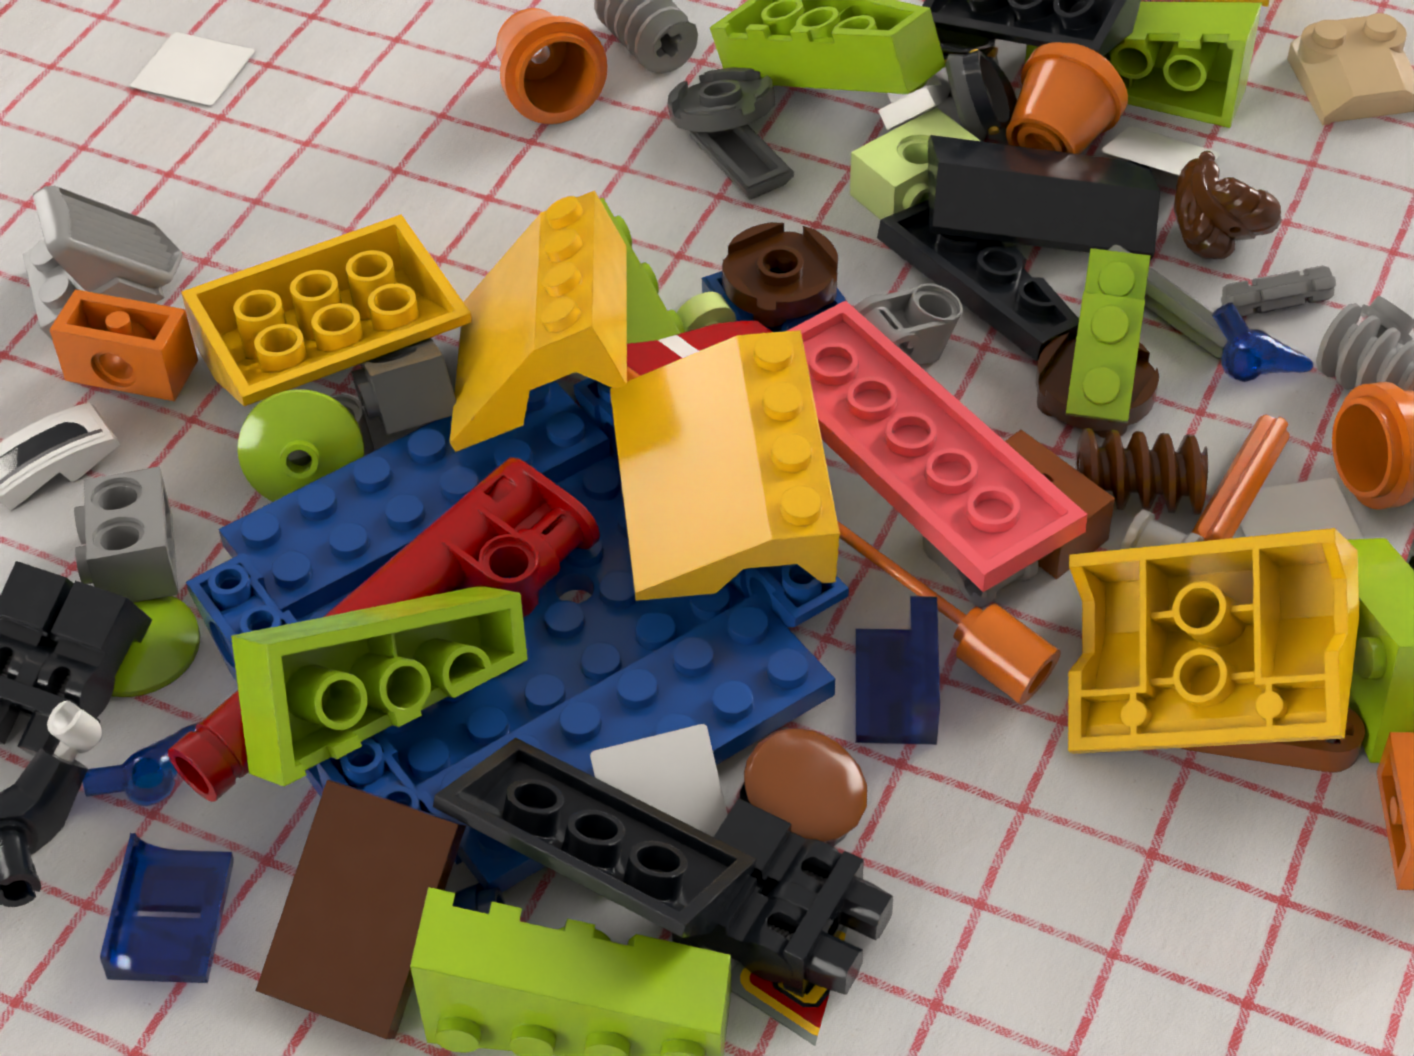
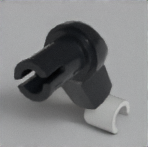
(41, 801)

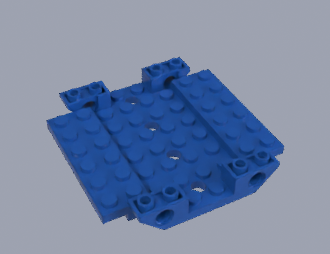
(593, 667)

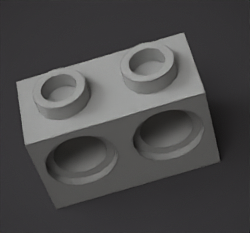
(127, 535)

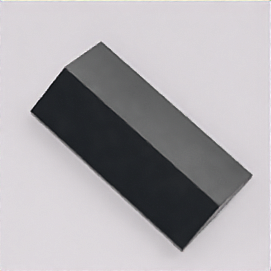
(1038, 22)
(1040, 197)
(600, 837)

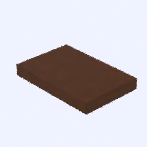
(358, 908)

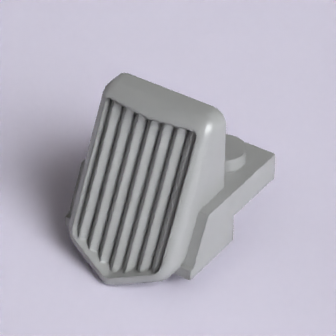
(96, 252)

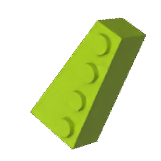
(833, 43)
(1188, 58)
(345, 676)
(563, 989)

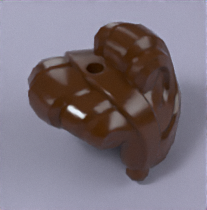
(1220, 211)

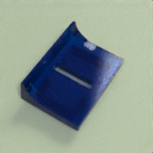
(166, 882)

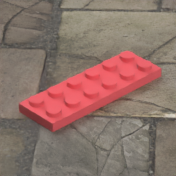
(931, 453)

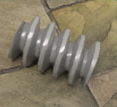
(651, 31)
(1362, 358)

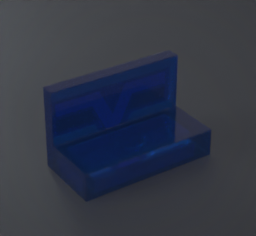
(899, 679)

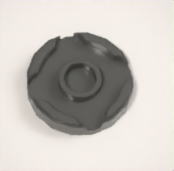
(721, 100)

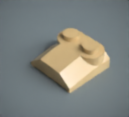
(1354, 68)

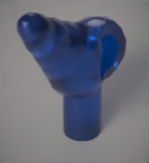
(1253, 350)
(144, 776)

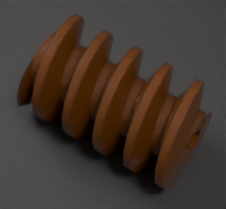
(1145, 470)

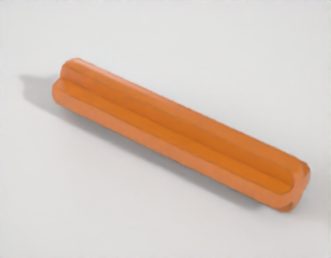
(1243, 479)

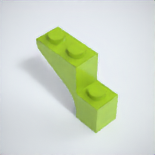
(1108, 336)

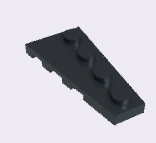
(984, 278)

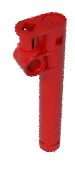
(501, 528)

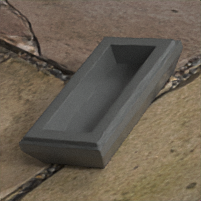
(745, 159)

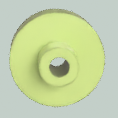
(705, 310)

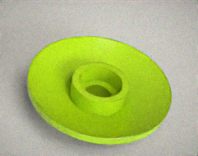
(292, 423)
(164, 651)

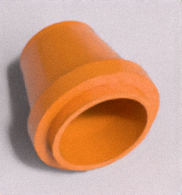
(559, 79)
(1066, 99)
(1376, 444)

